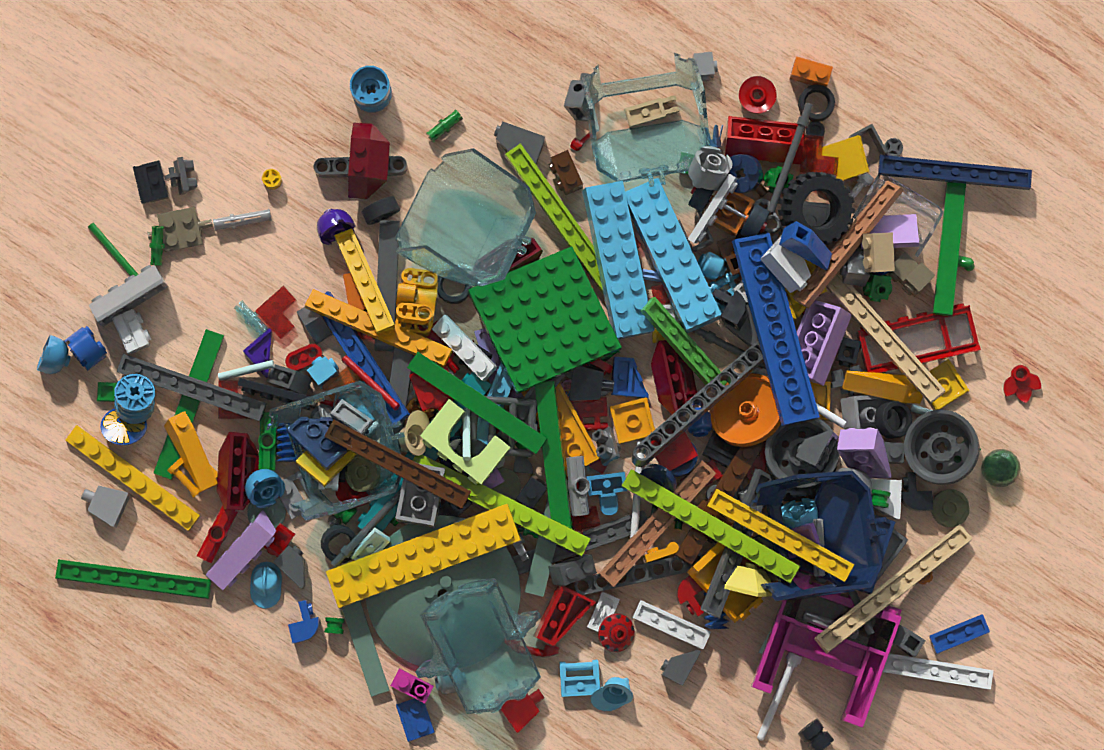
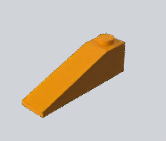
(882, 385)
(190, 450)

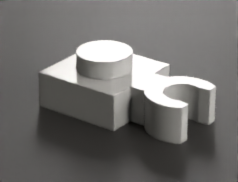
(520, 549)

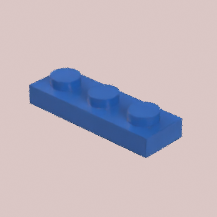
(959, 633)

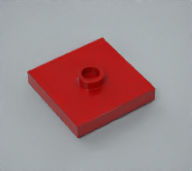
(677, 452)

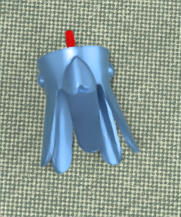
(716, 142)

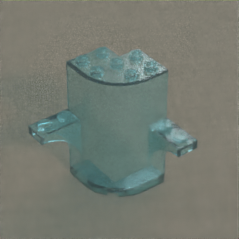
(480, 646)

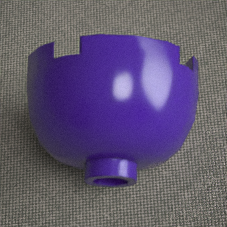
(332, 223)

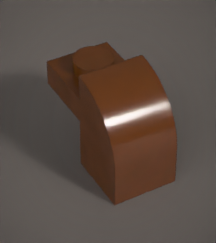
(728, 254)

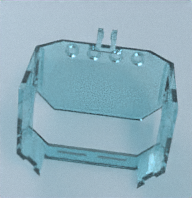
(650, 148)
(369, 403)

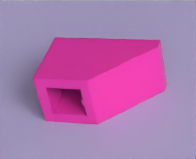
(412, 685)

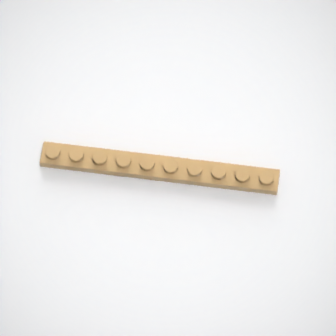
(886, 339)
(893, 589)

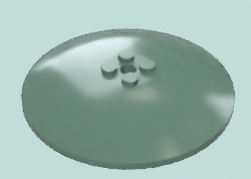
(398, 610)

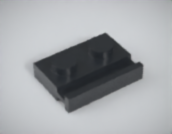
(150, 182)
(719, 450)

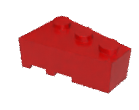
(561, 614)

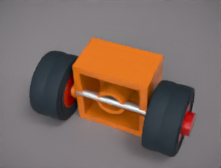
(733, 213)

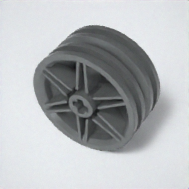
(957, 427)
(776, 453)

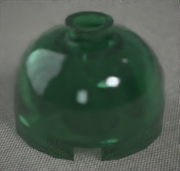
(1000, 467)

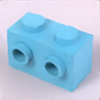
(323, 370)

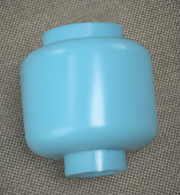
(711, 265)

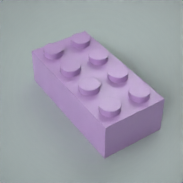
(820, 338)

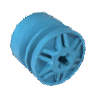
(367, 79)
(129, 405)

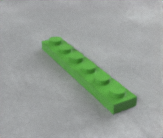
(680, 341)

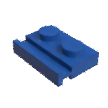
(415, 719)

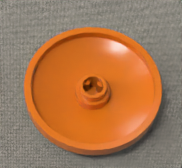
(746, 413)

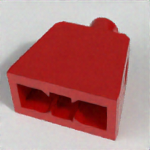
(522, 711)

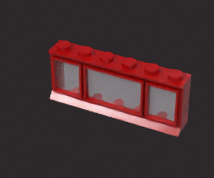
(926, 336)

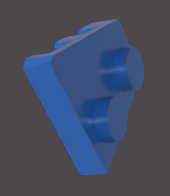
(627, 378)

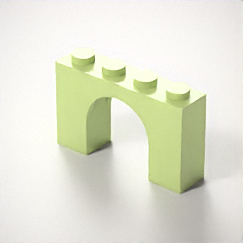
(438, 436)

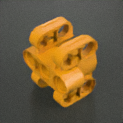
(416, 300)

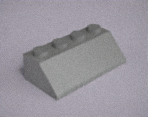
(128, 295)

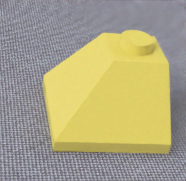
(748, 580)

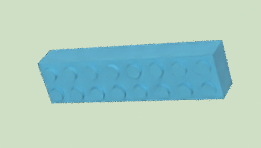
(672, 256)
(617, 258)

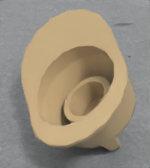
(415, 426)

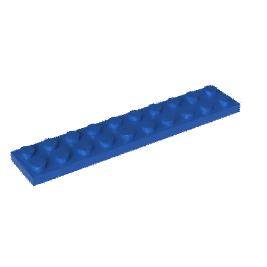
(775, 332)

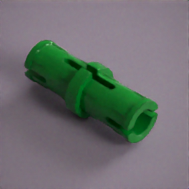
(444, 125)
(157, 245)

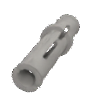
(219, 223)

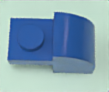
(308, 627)

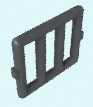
(513, 402)

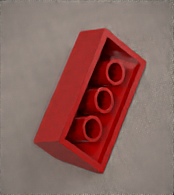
(761, 139)

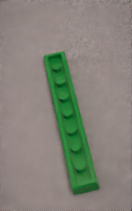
(949, 249)
(200, 370)
(476, 402)
(553, 453)
(133, 579)

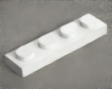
(717, 203)
(464, 347)
(671, 624)

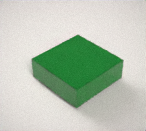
(106, 391)

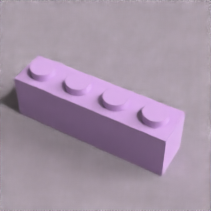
(242, 550)

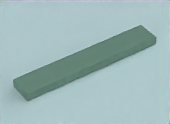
(541, 560)
(365, 649)

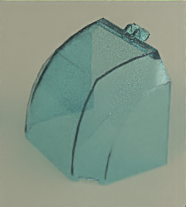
(467, 220)

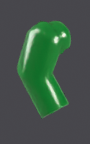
(966, 262)

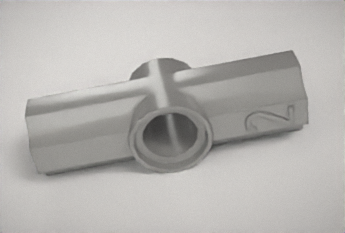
(578, 497)

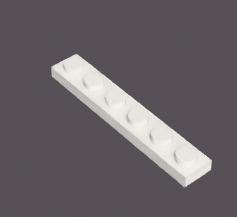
(938, 671)

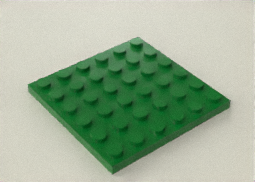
(544, 320)

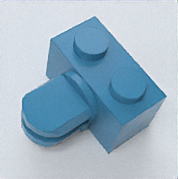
(606, 488)

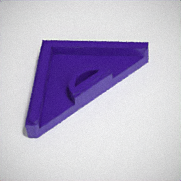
(260, 350)

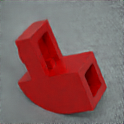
(686, 591)

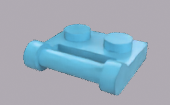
(579, 684)

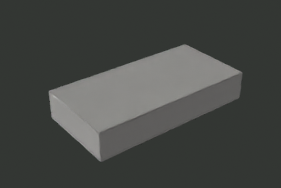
(351, 417)

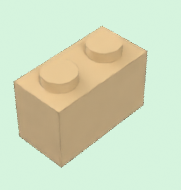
(878, 252)

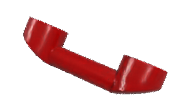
(547, 652)

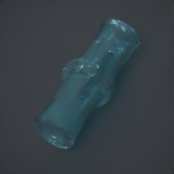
(251, 318)

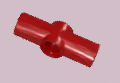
(210, 545)

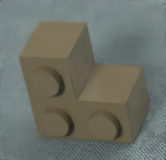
(911, 274)

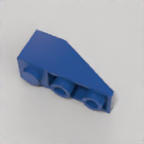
(806, 244)

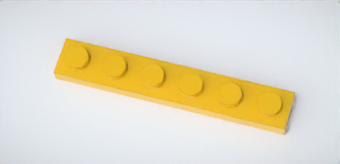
(364, 281)

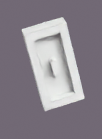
(605, 606)

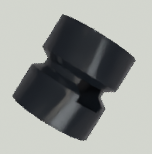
(815, 736)

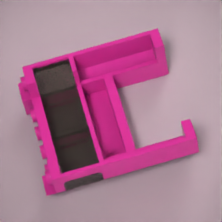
(859, 656)

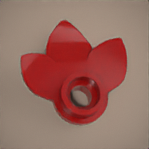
(1021, 386)

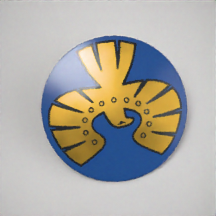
(119, 431)

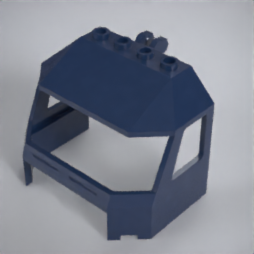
(848, 529)

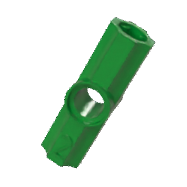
(267, 455)

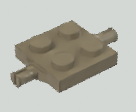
(181, 229)

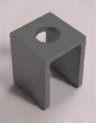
(875, 137)
(708, 236)

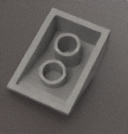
(860, 412)
(418, 505)

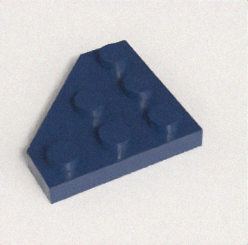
(310, 436)

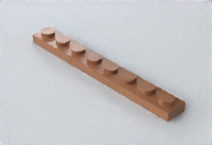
(849, 243)
(654, 526)

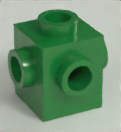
(772, 175)
(878, 287)

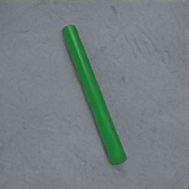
(112, 250)

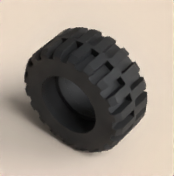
(838, 197)

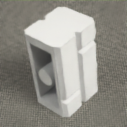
(131, 331)

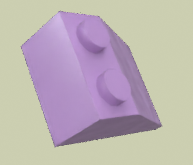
(864, 451)

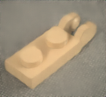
(649, 111)

